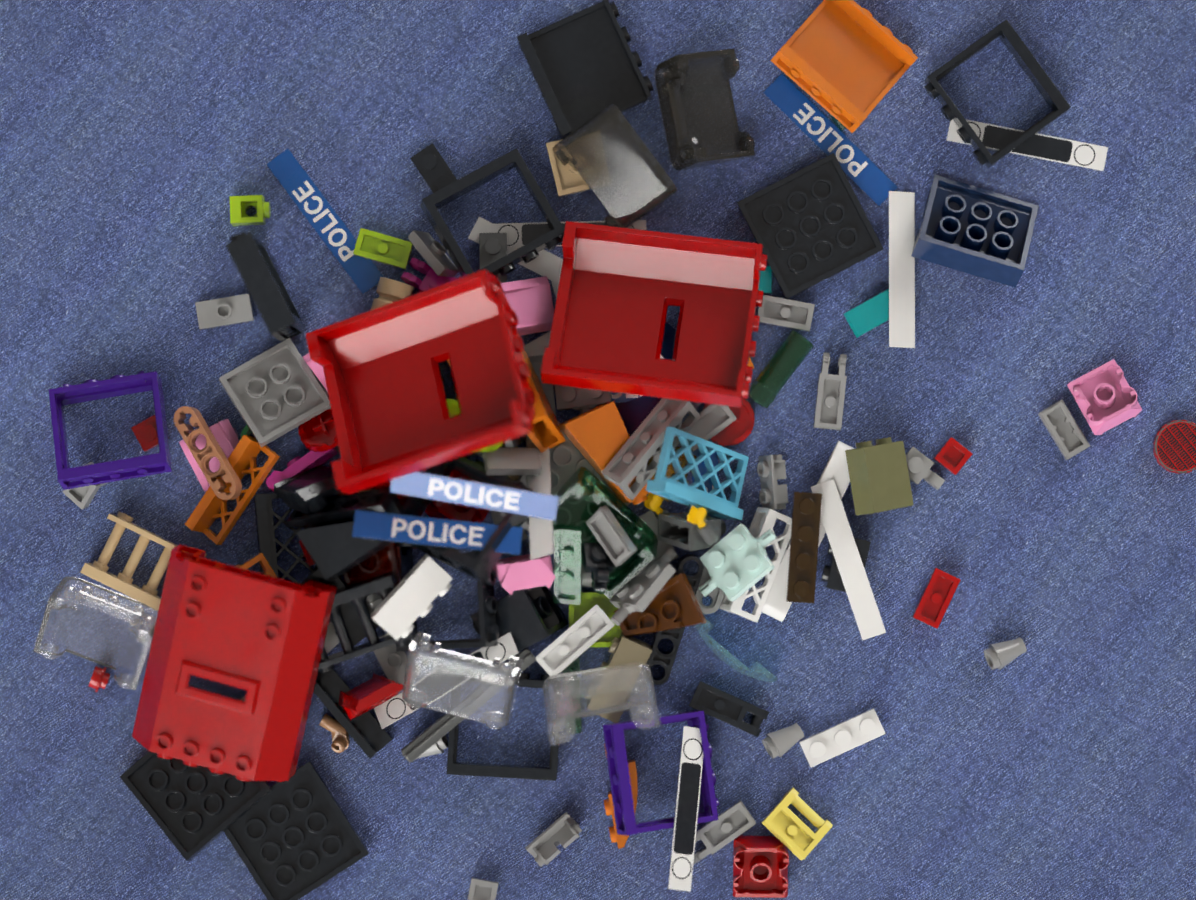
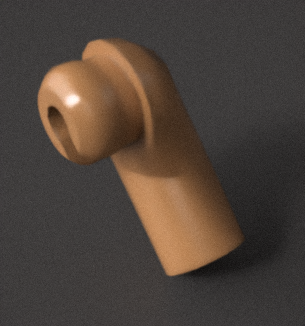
(339, 735)

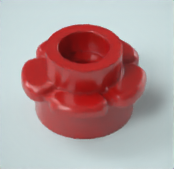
(99, 678)

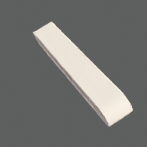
(836, 469)

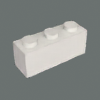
(412, 597)

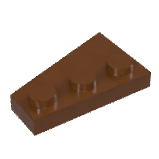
(670, 609)

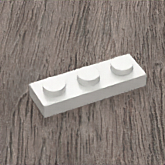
(574, 641)
(842, 737)

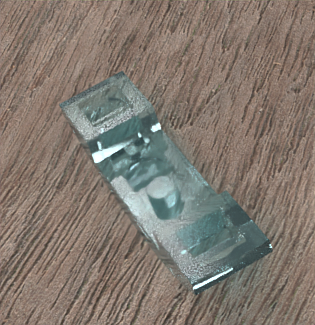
(755, 671)

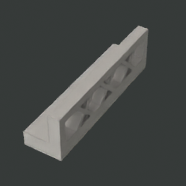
(648, 441)

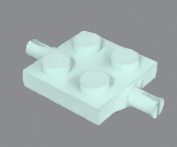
(737, 562)

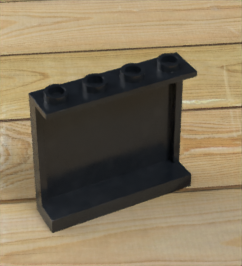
(585, 66)

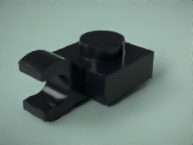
(598, 562)

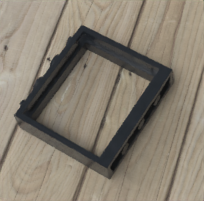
(1032, 70)
(472, 181)
(265, 286)
(483, 564)
(486, 603)
(500, 770)

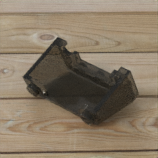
(701, 109)
(616, 167)

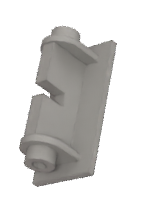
(770, 470)
(561, 832)

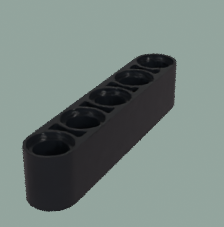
(667, 658)

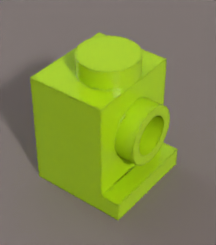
(240, 205)

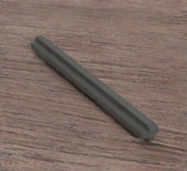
(447, 723)

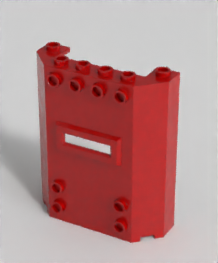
(616, 308)
(390, 385)
(239, 633)

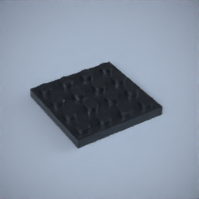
(810, 226)
(190, 801)
(296, 837)

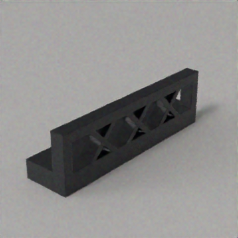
(342, 508)
(364, 728)

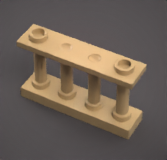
(123, 581)

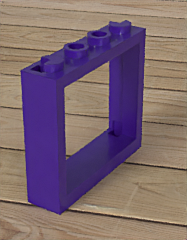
(113, 470)
(621, 783)

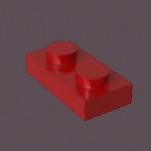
(936, 598)

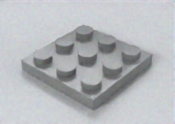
(275, 392)

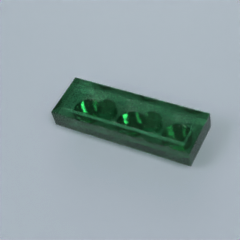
(568, 564)

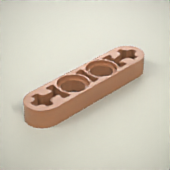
(204, 455)

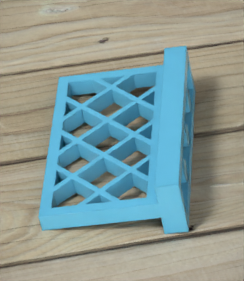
(689, 494)

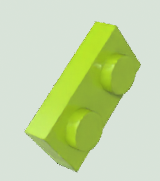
(383, 248)

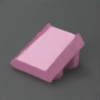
(532, 304)
(1105, 397)
(226, 438)
(522, 573)

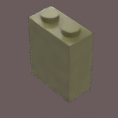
(879, 476)

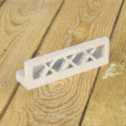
(762, 521)

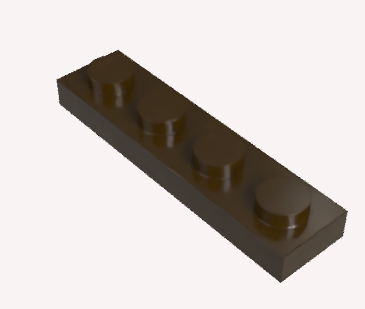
(803, 547)

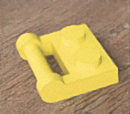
(791, 829)

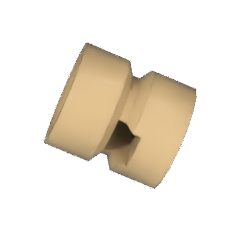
(390, 291)

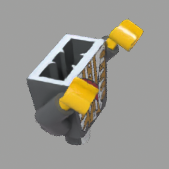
(686, 529)

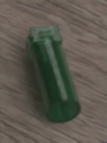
(779, 369)

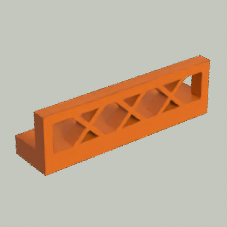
(210, 505)

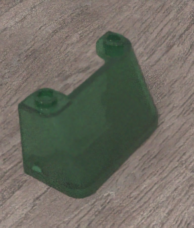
(580, 500)

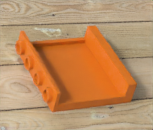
(844, 60)

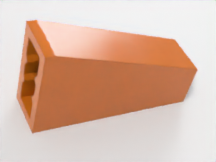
(545, 429)
(598, 438)

